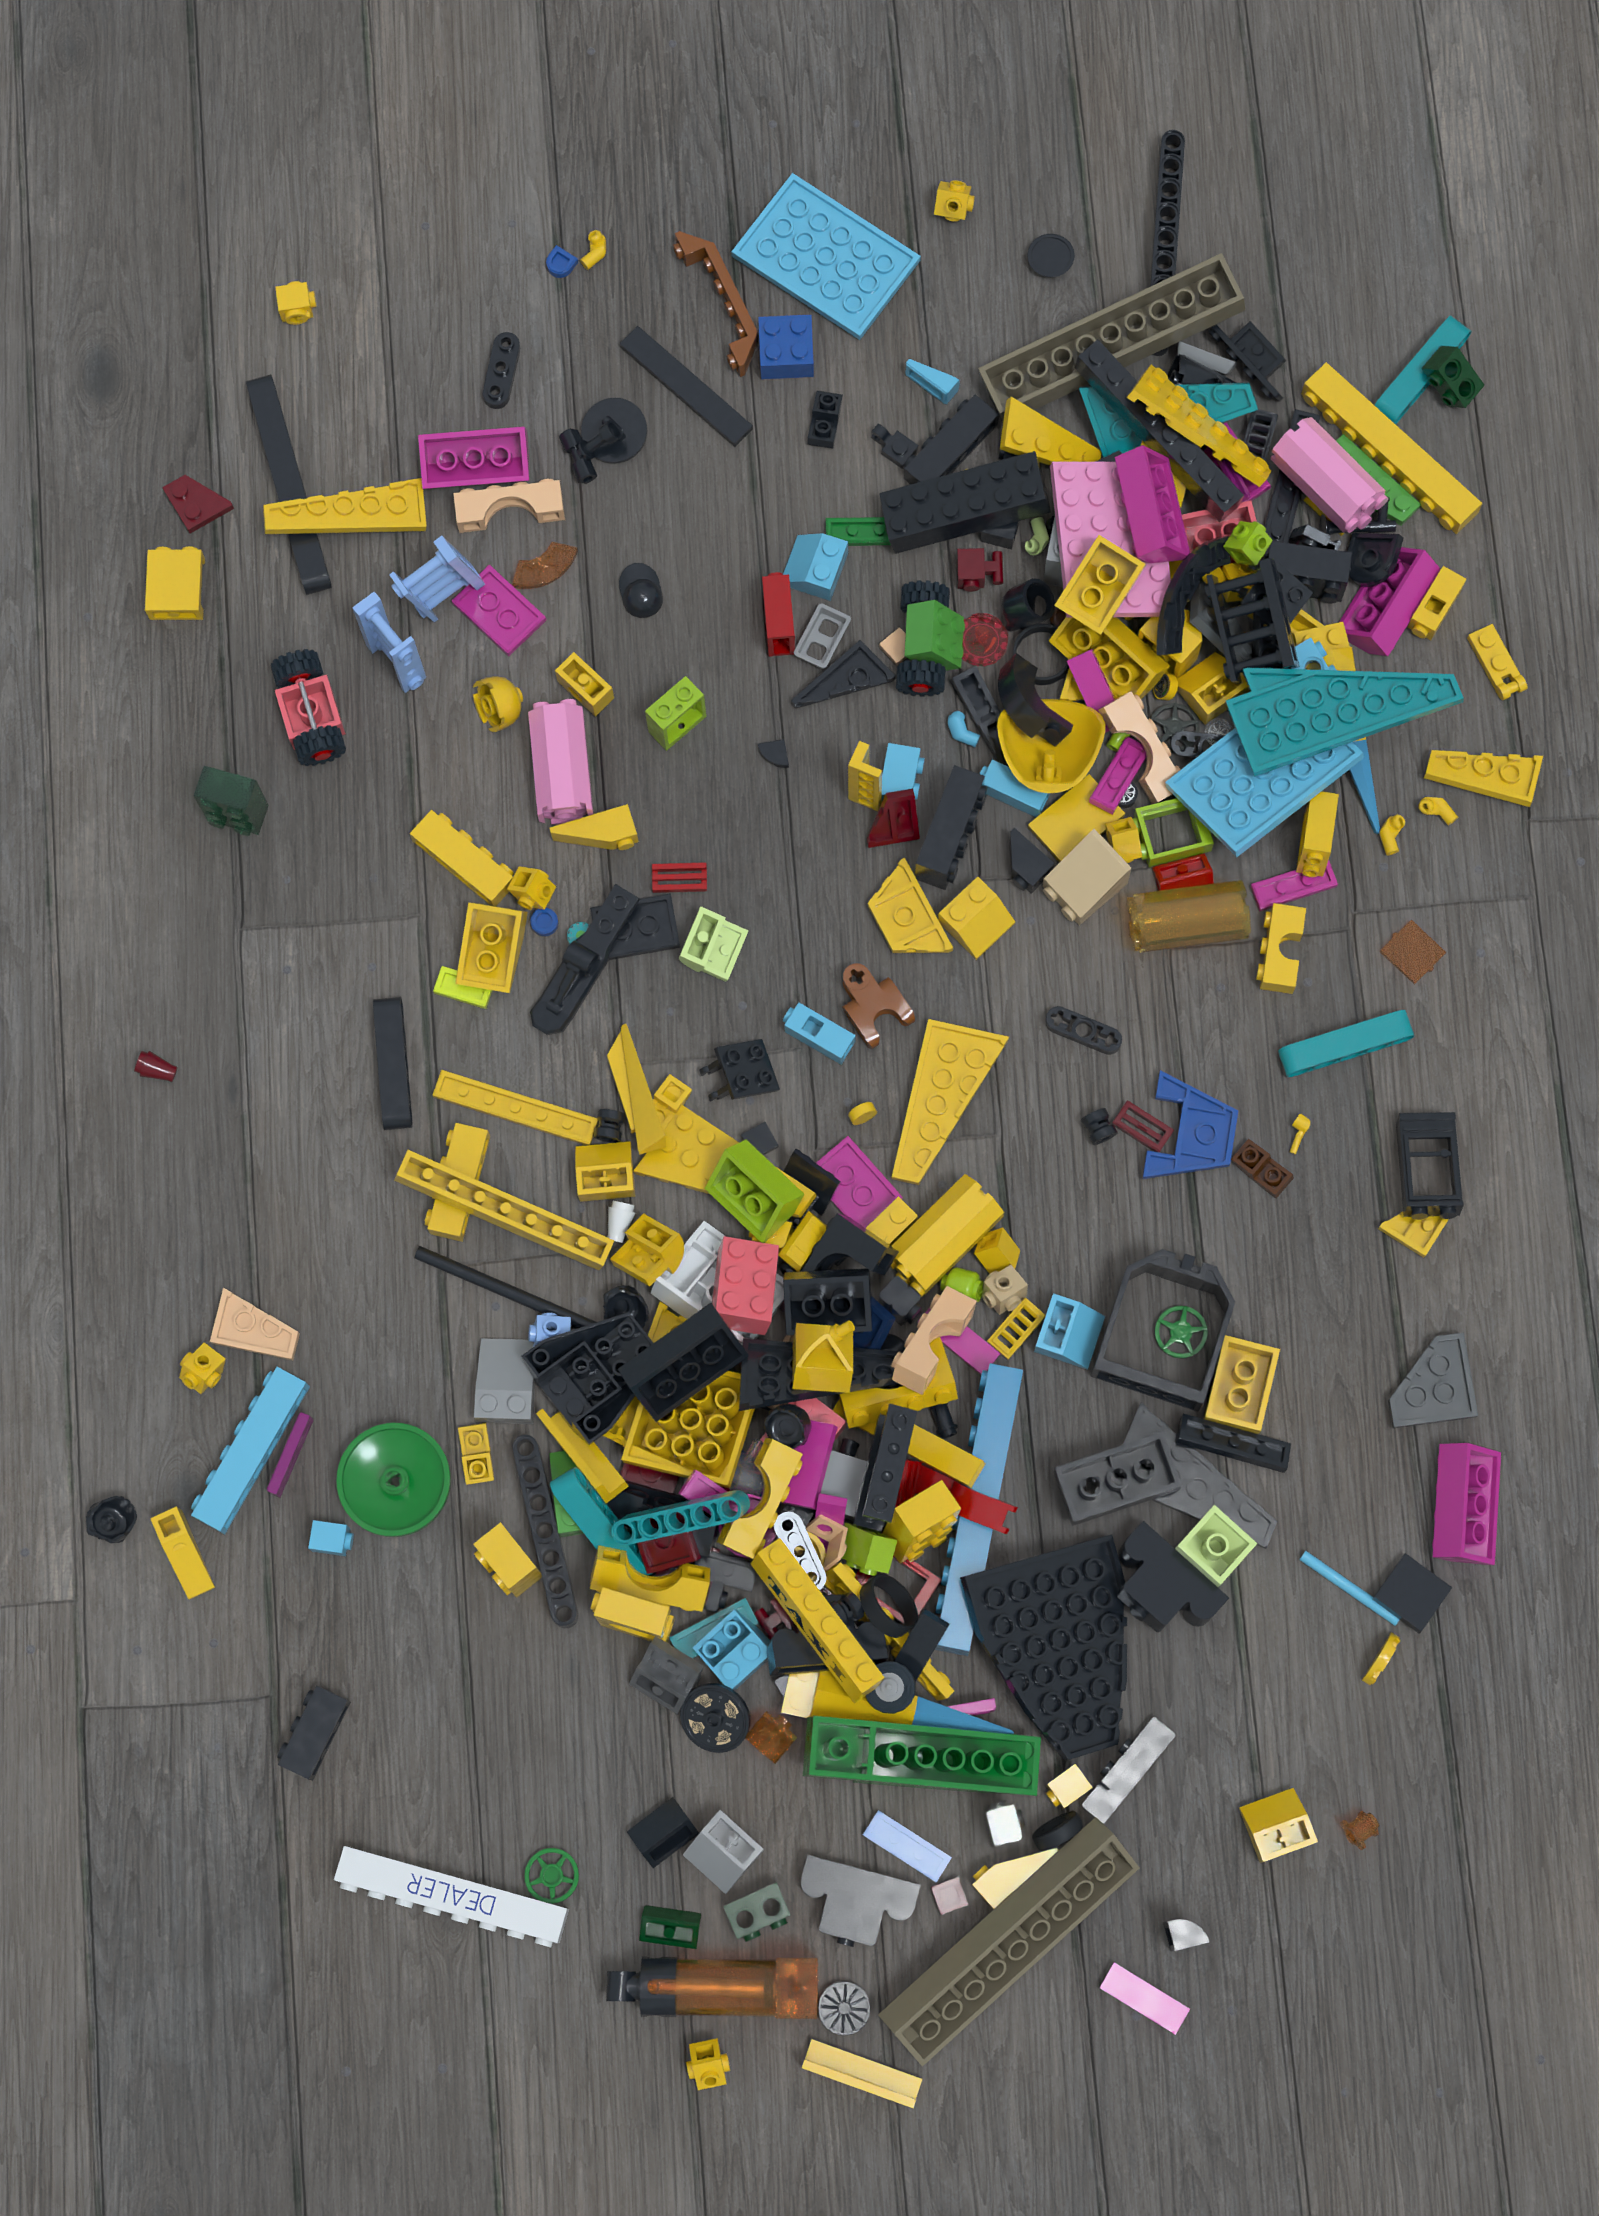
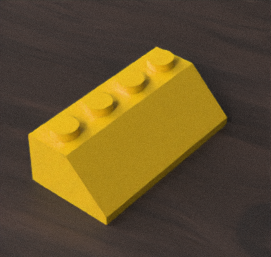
(1121, 654)

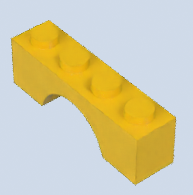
(777, 1466)
(681, 1588)

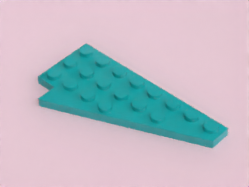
(1313, 711)

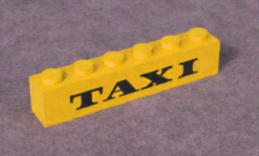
(817, 1620)

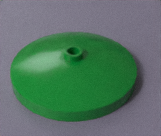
(374, 1461)

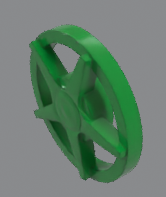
(1181, 1332)
(551, 1875)

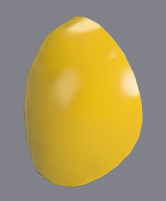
(1049, 767)

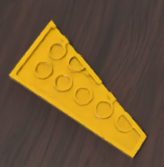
(1195, 424)
(946, 1079)
(693, 1154)

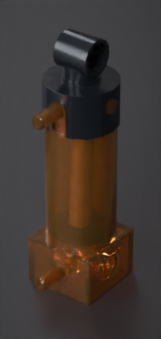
(720, 1987)

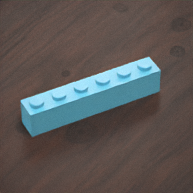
(250, 1450)

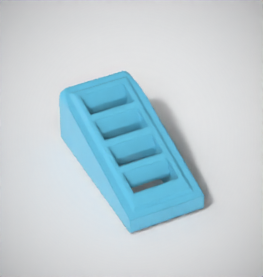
(934, 381)

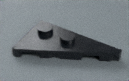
(851, 673)

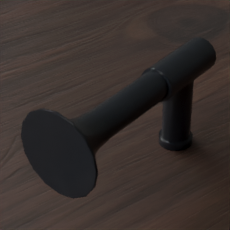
(1380, 526)

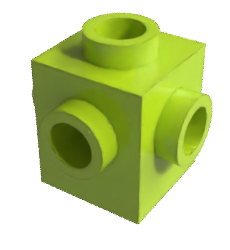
(1248, 543)

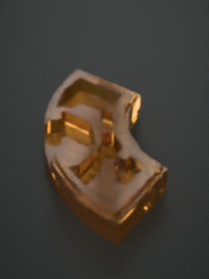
(546, 568)

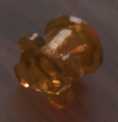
(1360, 1829)

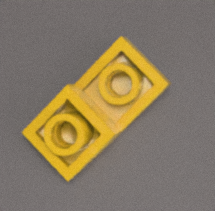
(476, 1453)

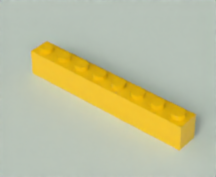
(1391, 448)
(504, 1210)

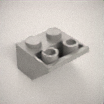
(723, 1851)

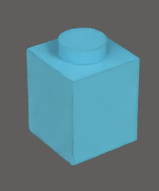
(330, 1538)

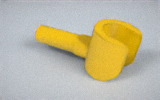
(1302, 1124)

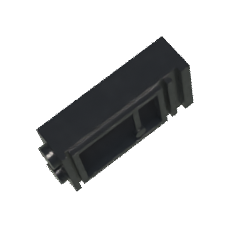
(1429, 1126)

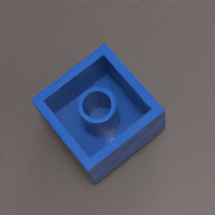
(786, 346)

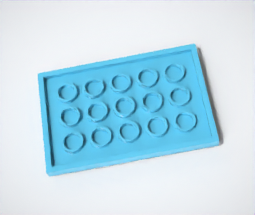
(826, 256)
(1245, 808)

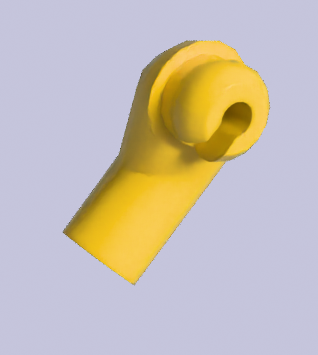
(597, 249)
(1438, 806)

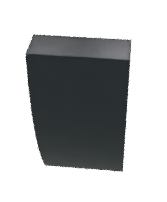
(825, 419)

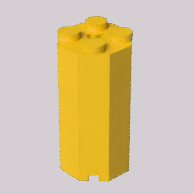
(945, 1234)

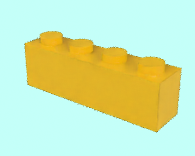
(462, 858)
(465, 1155)

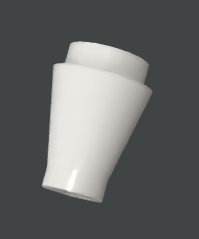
(619, 1219)

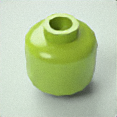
(965, 1282)

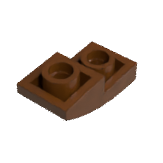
(1262, 1169)

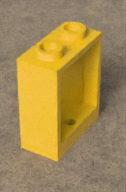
(1317, 834)

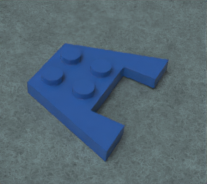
(1203, 1133)

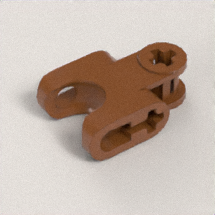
(871, 1001)

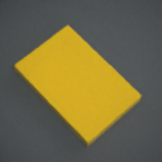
(1071, 819)

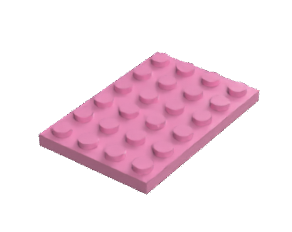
(1089, 506)

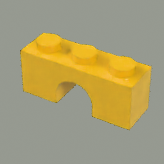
(1277, 971)

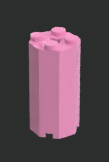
(1328, 476)
(560, 761)

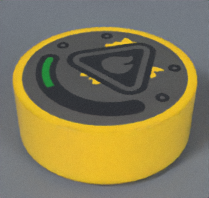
(1166, 687)

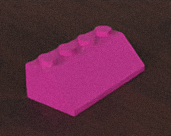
(474, 457)
(1151, 506)
(1383, 611)
(1466, 1504)

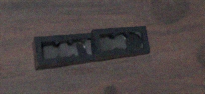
(981, 708)

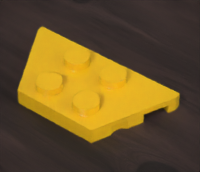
(906, 915)

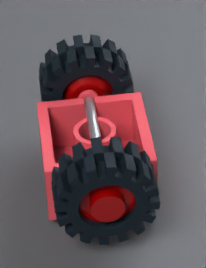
(308, 707)

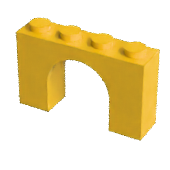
(866, 1405)
(632, 1615)

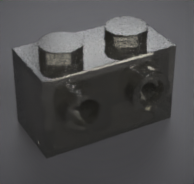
(1004, 1823)

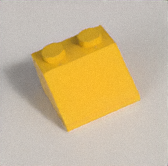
(976, 918)

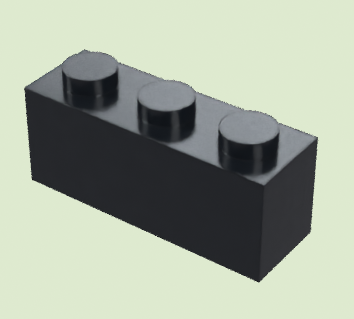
(313, 1732)

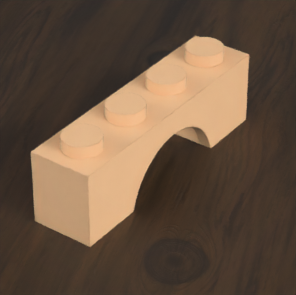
(477, 507)
(1127, 717)
(918, 1363)

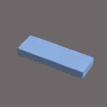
(907, 1846)

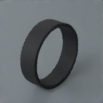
(1047, 629)
(878, 1616)

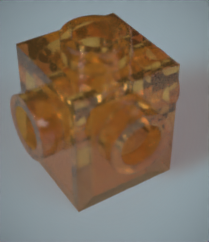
(771, 1736)

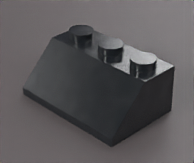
(828, 1298)

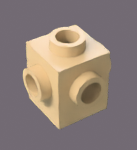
(1004, 1290)

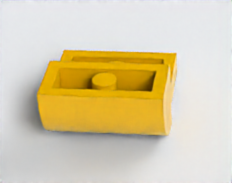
(649, 1250)

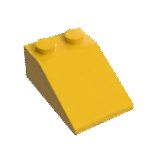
(1100, 584)
(491, 947)

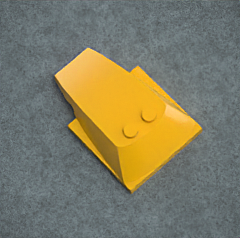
(697, 1435)

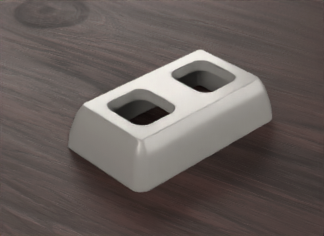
(1206, 358)
(812, 635)

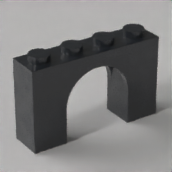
(849, 1239)

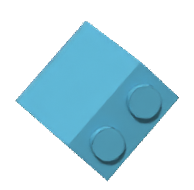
(816, 564)

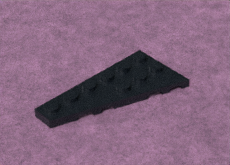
(769, 1373)

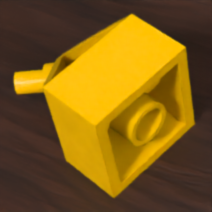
(1191, 645)
(823, 1357)

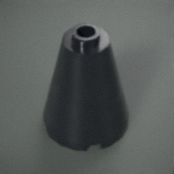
(1188, 371)

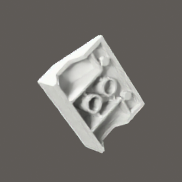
(693, 1281)

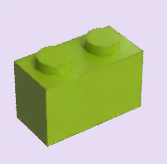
(868, 1550)

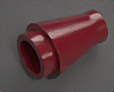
(155, 1067)

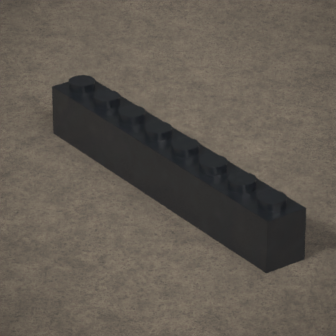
(1185, 457)

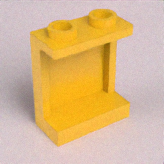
(174, 584)

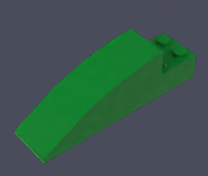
(921, 1756)

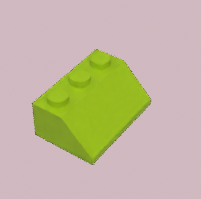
(753, 1190)

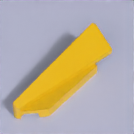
(635, 1094)

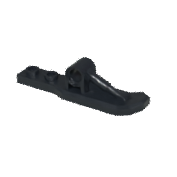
(582, 964)

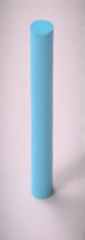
(1347, 1586)

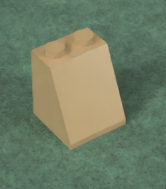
(1086, 878)

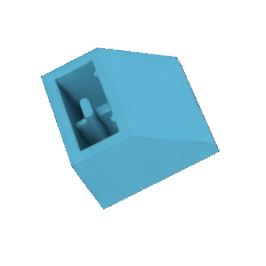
(1069, 1331)
(733, 1649)

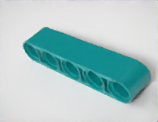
(1412, 380)
(1346, 1043)
(591, 1513)
(669, 1524)

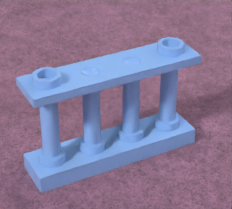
(437, 579)
(380, 636)

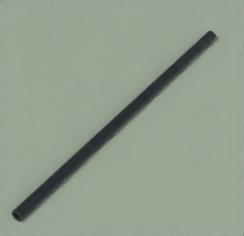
(501, 1288)

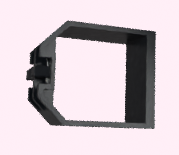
(1185, 1273)

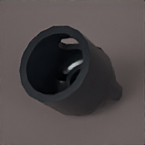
(1019, 604)

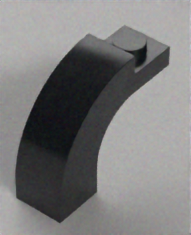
(1025, 706)

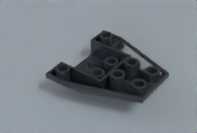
(582, 1372)

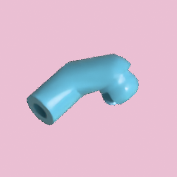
(959, 731)

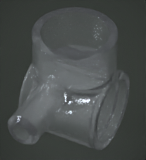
(747, 1476)

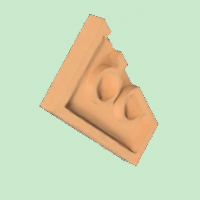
(252, 1330)

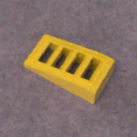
(1031, 1327)

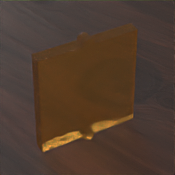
(1413, 952)

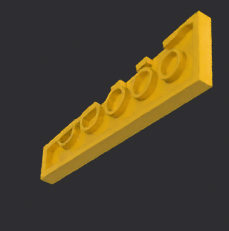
(370, 510)
(841, 1580)

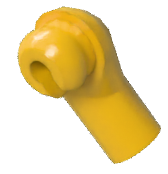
(1389, 832)

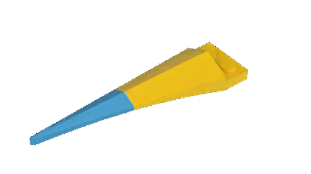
(1340, 654)
(823, 1696)

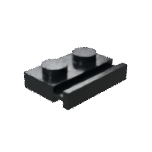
(1310, 536)

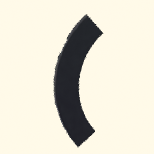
(1182, 588)

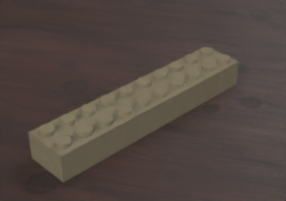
(1127, 329)
(1009, 1941)

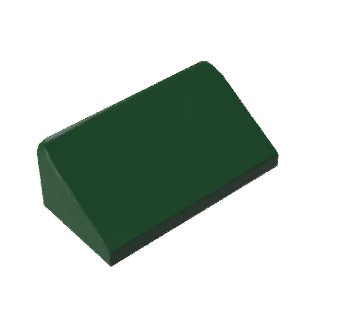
(670, 1927)

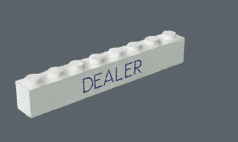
(451, 1894)

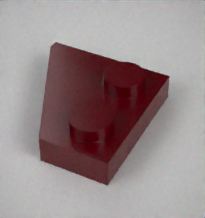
(195, 502)
(895, 820)

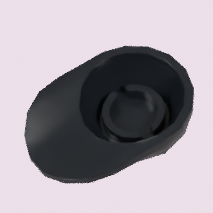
(640, 590)

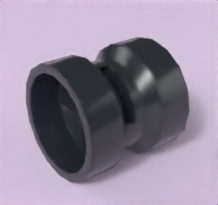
(609, 1125)
(1099, 1126)
(848, 1608)

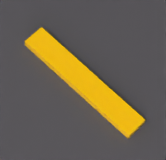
(515, 1108)
(935, 1453)

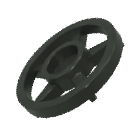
(1176, 724)

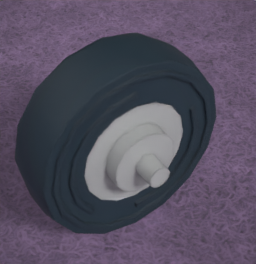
(895, 1690)

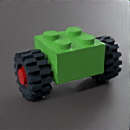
(931, 638)

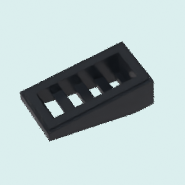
(1262, 422)

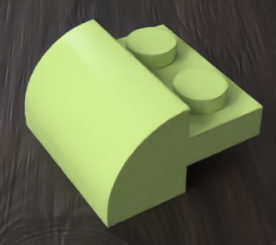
(712, 944)

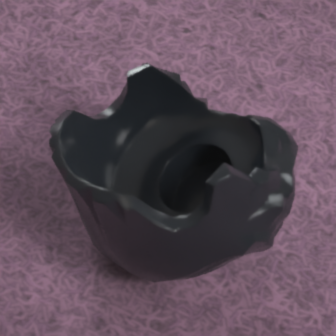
(625, 1300)
(788, 1425)
(111, 1519)

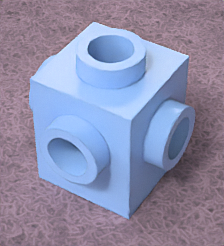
(547, 1326)

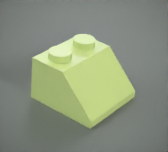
(1216, 1546)

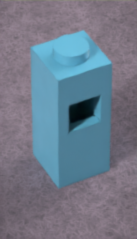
(1006, 788)
(819, 1032)

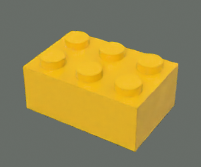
(1241, 1384)
(922, 1522)
(503, 1555)

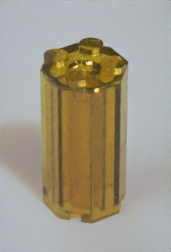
(1188, 916)

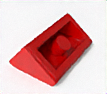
(1184, 873)

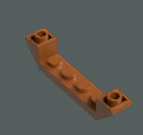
(695, 249)

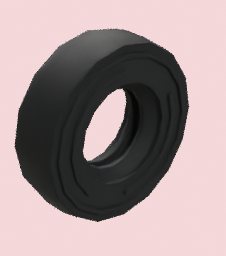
(1057, 1830)

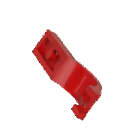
(973, 1504)

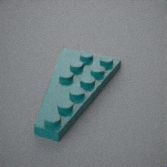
(1221, 400)

